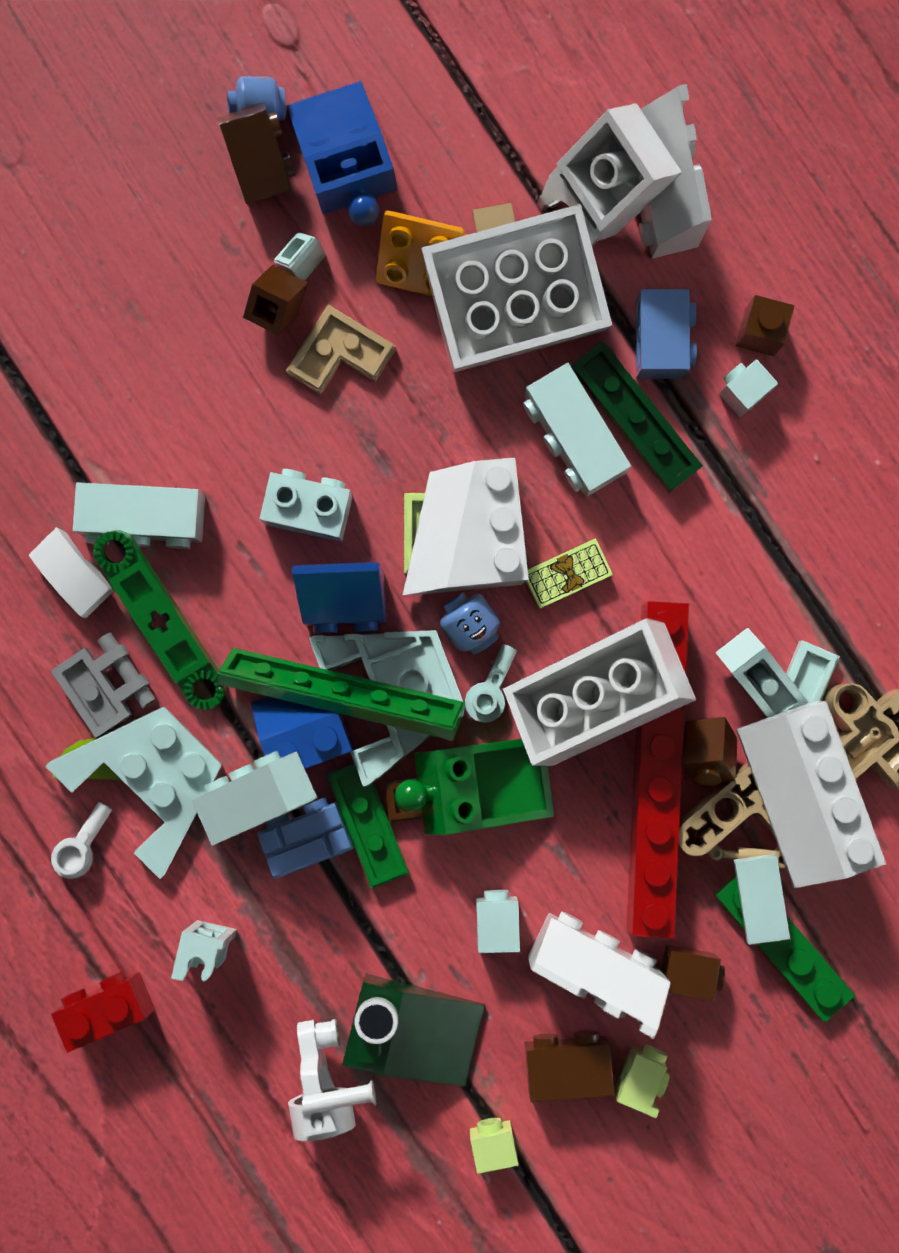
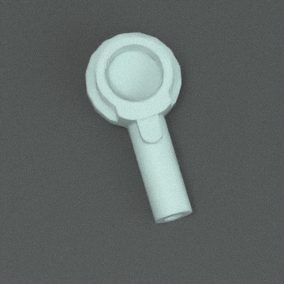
(485, 700)

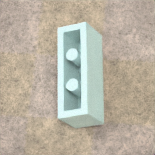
(575, 430)
(141, 511)
(253, 796)

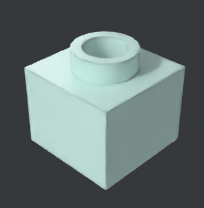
(747, 386)

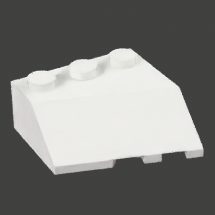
(682, 210)
(469, 530)
(596, 965)

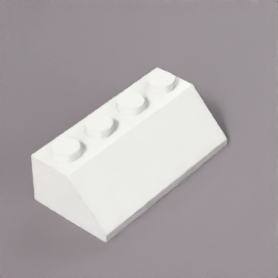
(810, 795)

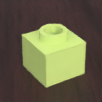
(493, 1145)

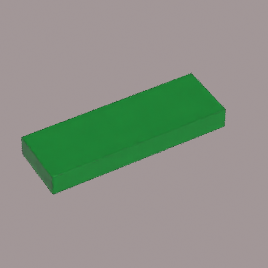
(368, 827)

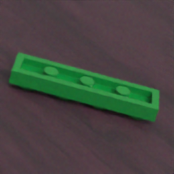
(796, 962)

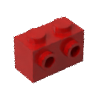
(102, 1012)

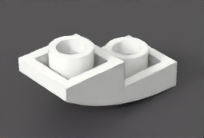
(70, 573)

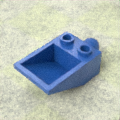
(344, 152)

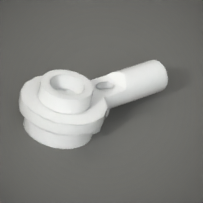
(73, 855)

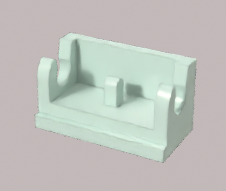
(202, 944)

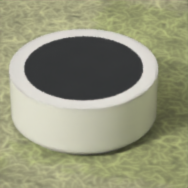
(376, 1020)

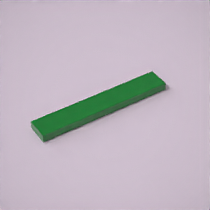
(342, 693)

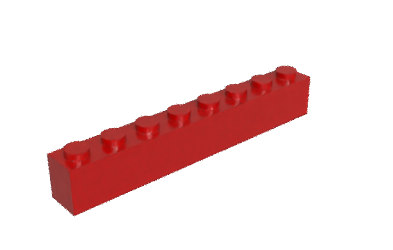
(657, 800)

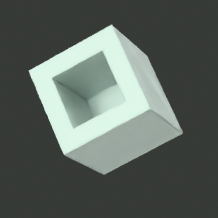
(497, 922)

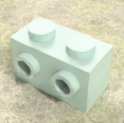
(306, 505)

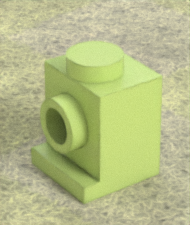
(642, 1079)

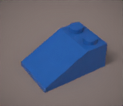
(341, 596)

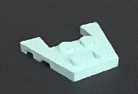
(394, 658)
(160, 765)

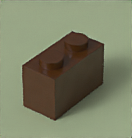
(255, 152)
(569, 1067)

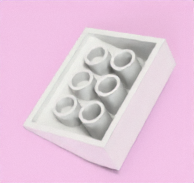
(516, 288)

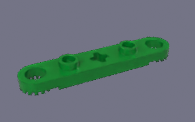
(144, 593)

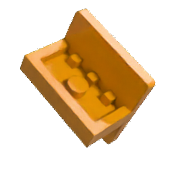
(400, 250)

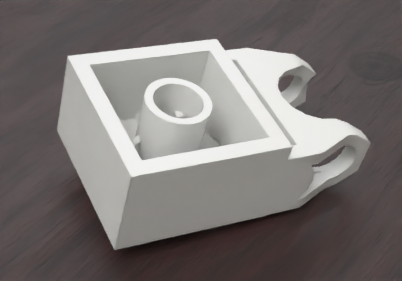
(612, 172)

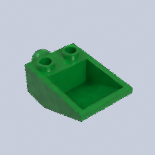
(476, 788)

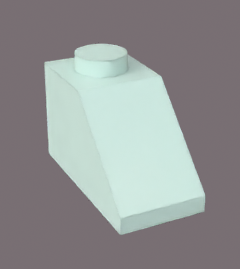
(760, 674)

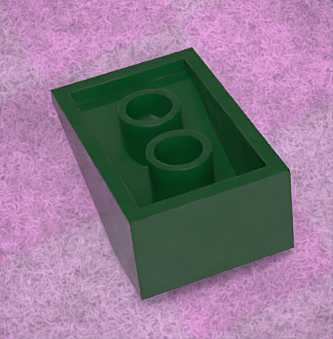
(431, 1036)

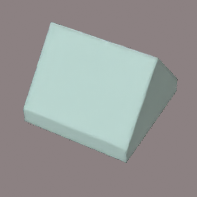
(300, 256)

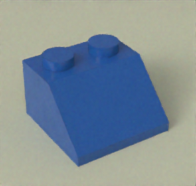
(300, 728)

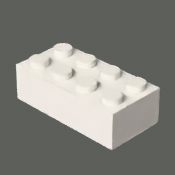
(599, 693)

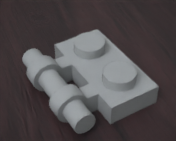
(92, 691)

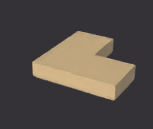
(339, 340)

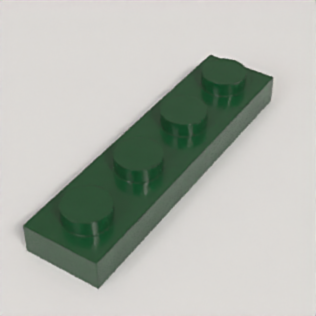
(636, 416)

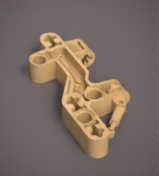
(868, 741)

